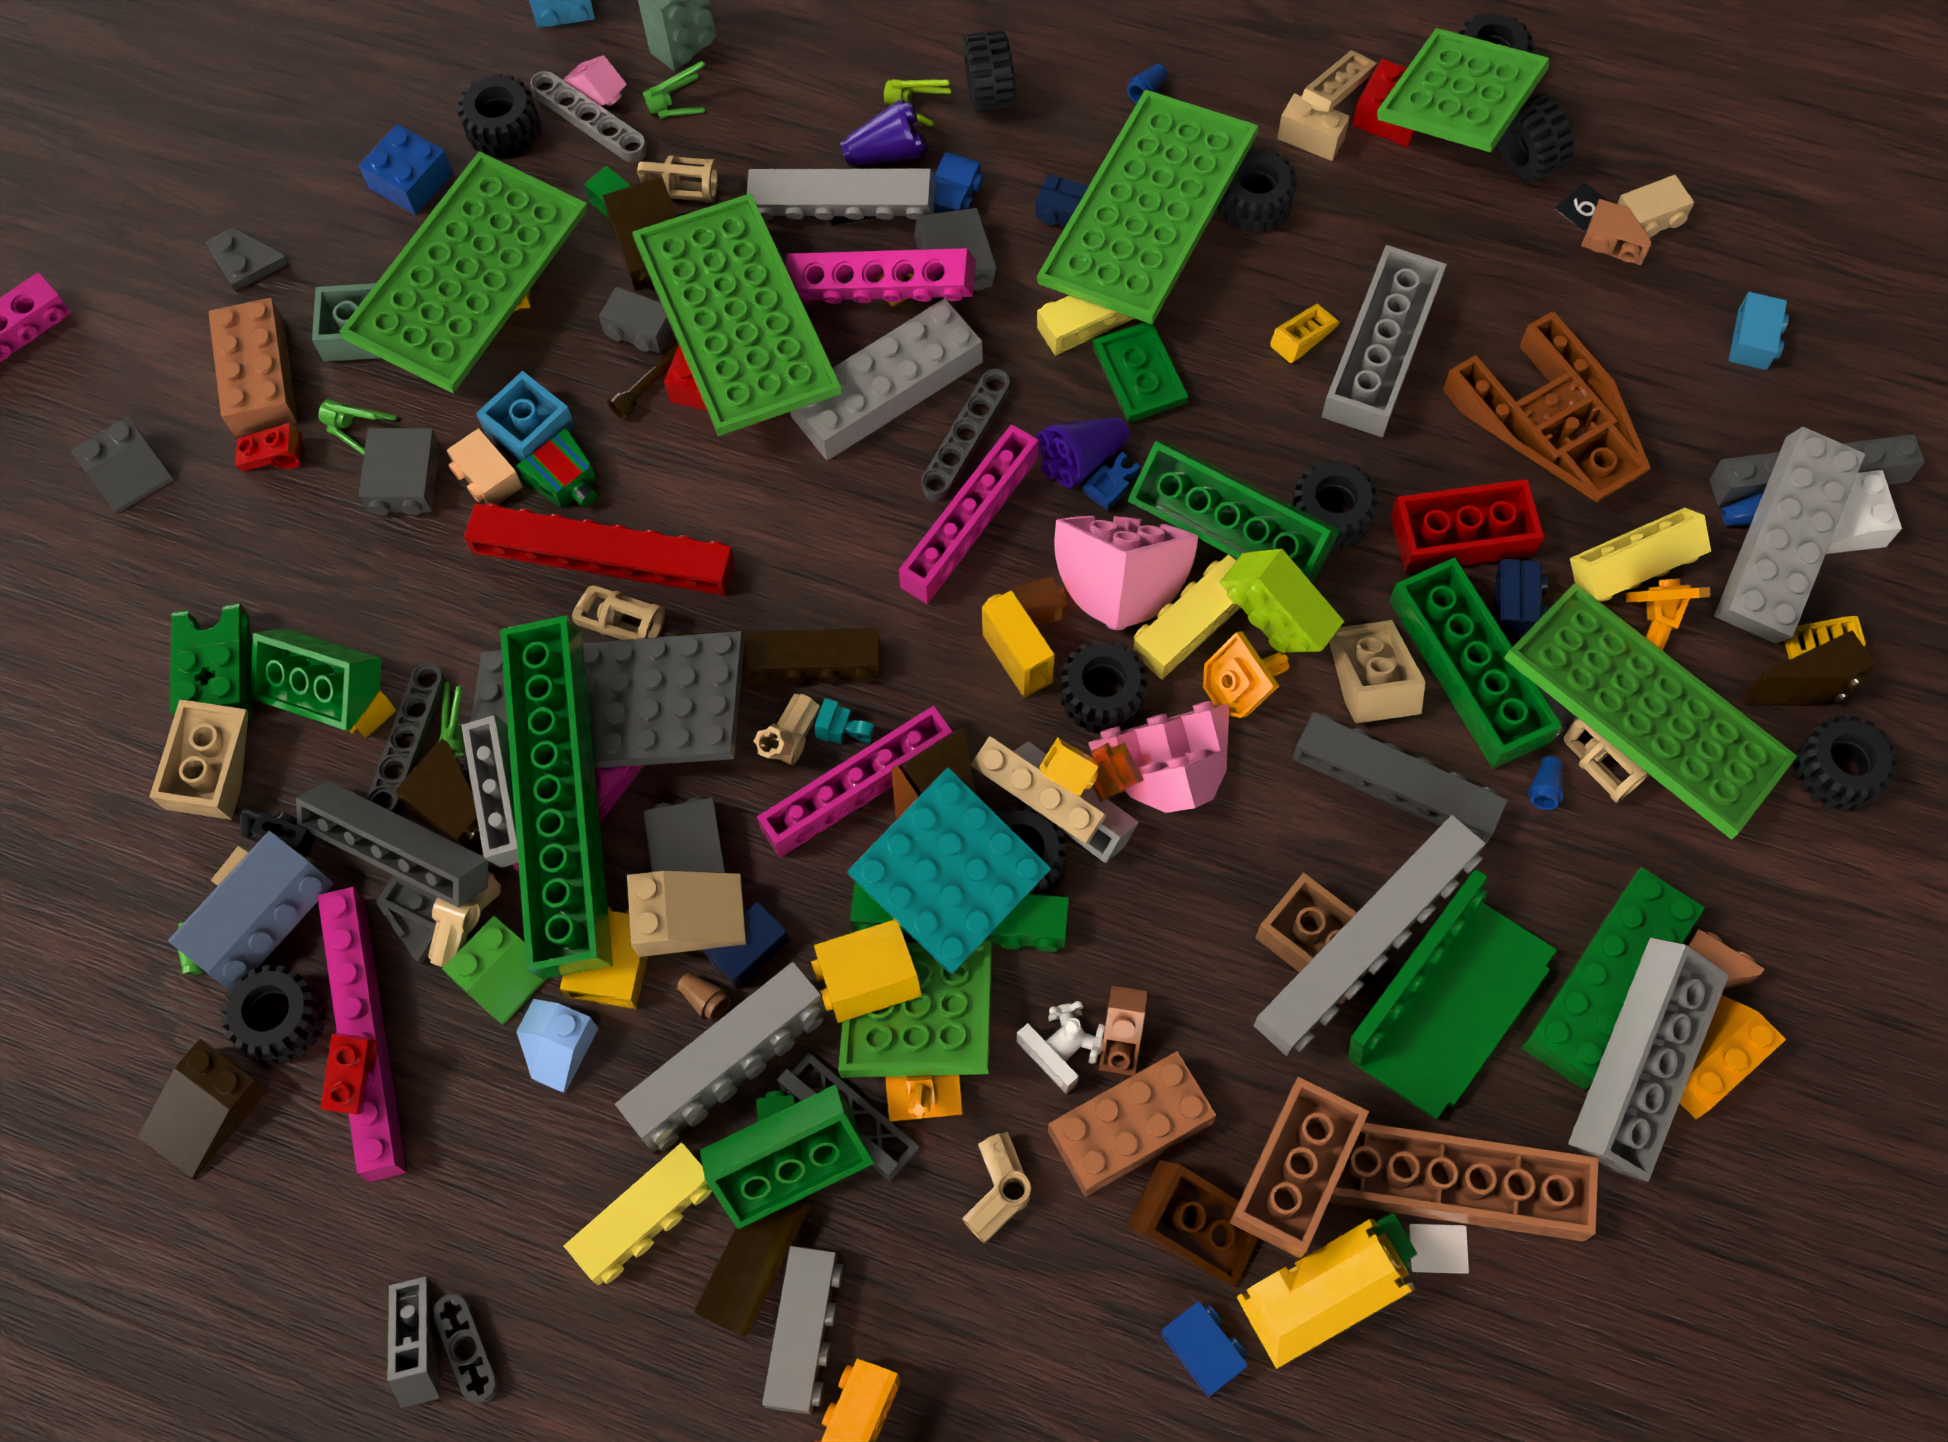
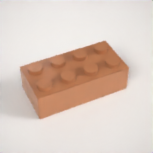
(252, 367)
(1131, 1123)
(1299, 1168)

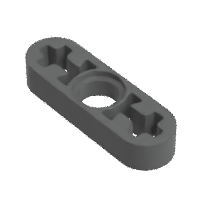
(486, 1370)

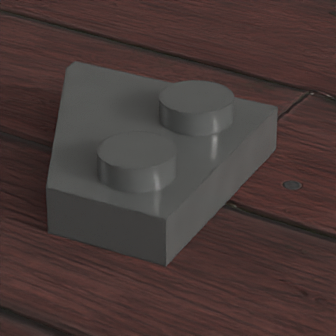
(244, 257)
(410, 915)

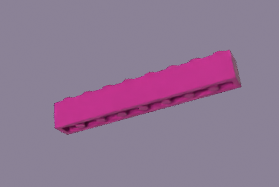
(359, 1013)

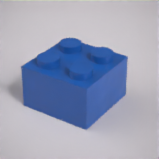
(406, 169)

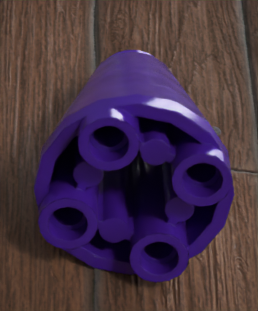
(886, 138)
(1079, 447)

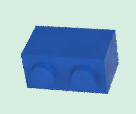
(1205, 1348)

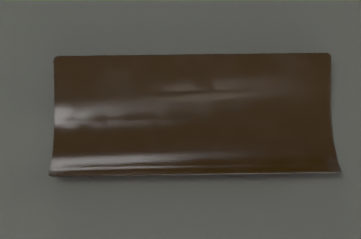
(750, 1269)

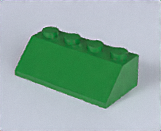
(313, 677)
(785, 1157)

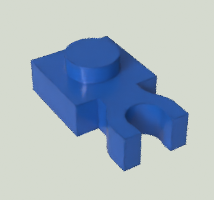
(1110, 484)

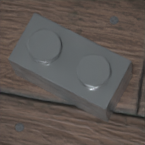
(635, 320)

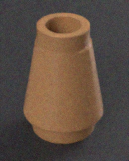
(706, 998)

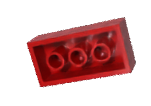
(1466, 524)

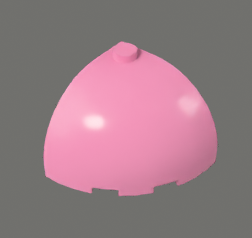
(1122, 568)

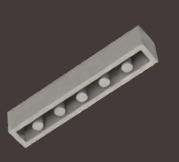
(842, 192)

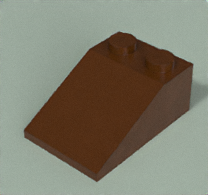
(1192, 1222)

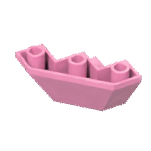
(1177, 756)

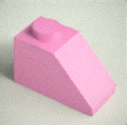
(597, 81)

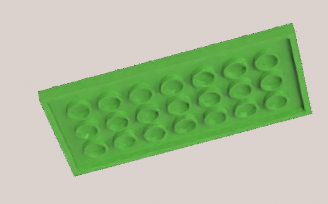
(1147, 206)
(464, 272)
(736, 314)
(1652, 710)

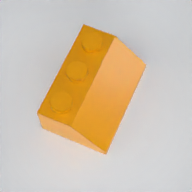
(1730, 1051)
(862, 1405)

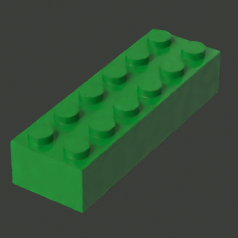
(1228, 509)
(1467, 658)
(1589, 1001)

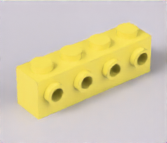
(1641, 554)
(1187, 622)
(639, 1215)

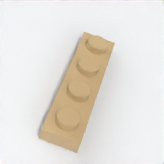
(1338, 81)
(1037, 791)

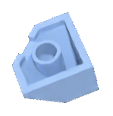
(554, 1042)

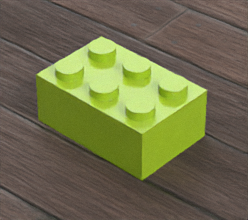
(1281, 601)

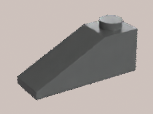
(412, 1343)

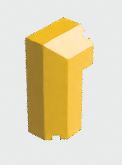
(1325, 1293)

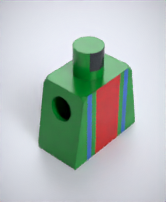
(560, 472)

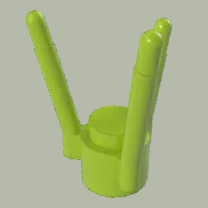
(900, 89)

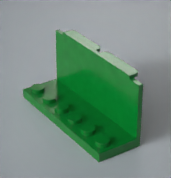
(1451, 1002)

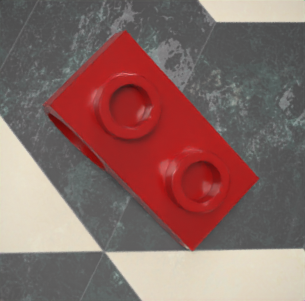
(272, 446)
(347, 1072)

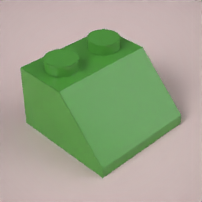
(494, 970)

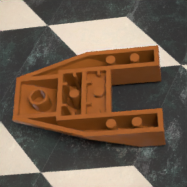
(1567, 426)

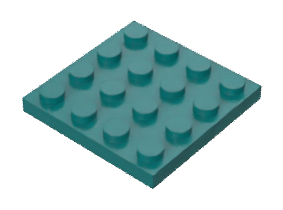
(948, 870)

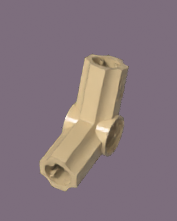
(787, 737)
(455, 923)
(1003, 1169)

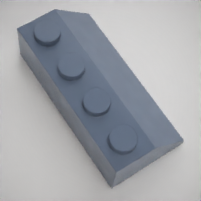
(250, 911)

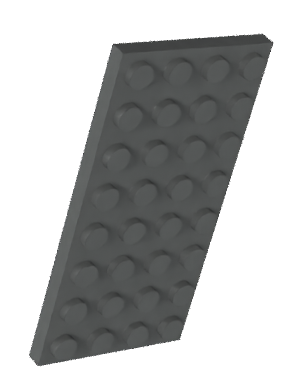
(647, 698)

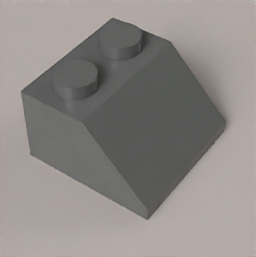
(122, 464)

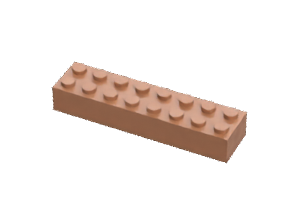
(1471, 1182)

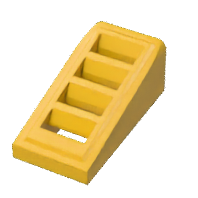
(1290, 345)
(1833, 626)

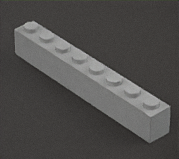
(1369, 935)

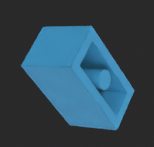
(1759, 331)

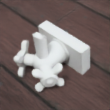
(1058, 1048)

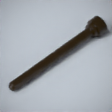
(623, 402)

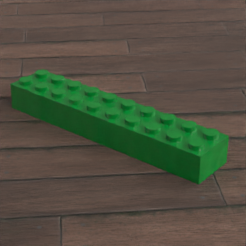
(555, 799)

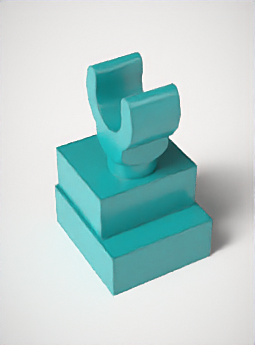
(836, 721)

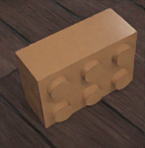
(1304, 923)

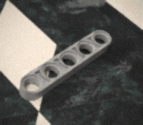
(594, 127)

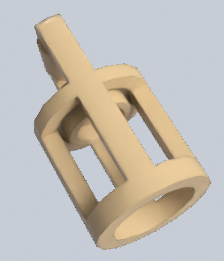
(687, 167)
(611, 613)
(1594, 753)

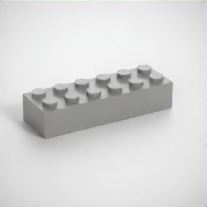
(1383, 341)
(891, 378)
(1789, 535)
(723, 1058)
(1649, 1058)

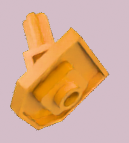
(1666, 607)
(1241, 677)
(923, 1096)

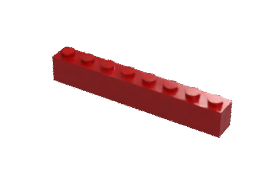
(600, 549)

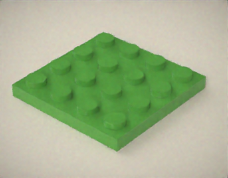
(1463, 89)
(930, 1034)

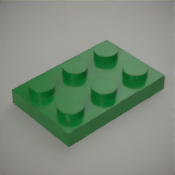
(1140, 371)

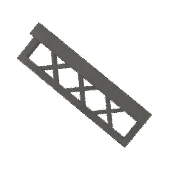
(883, 1163)

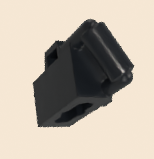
(282, 826)

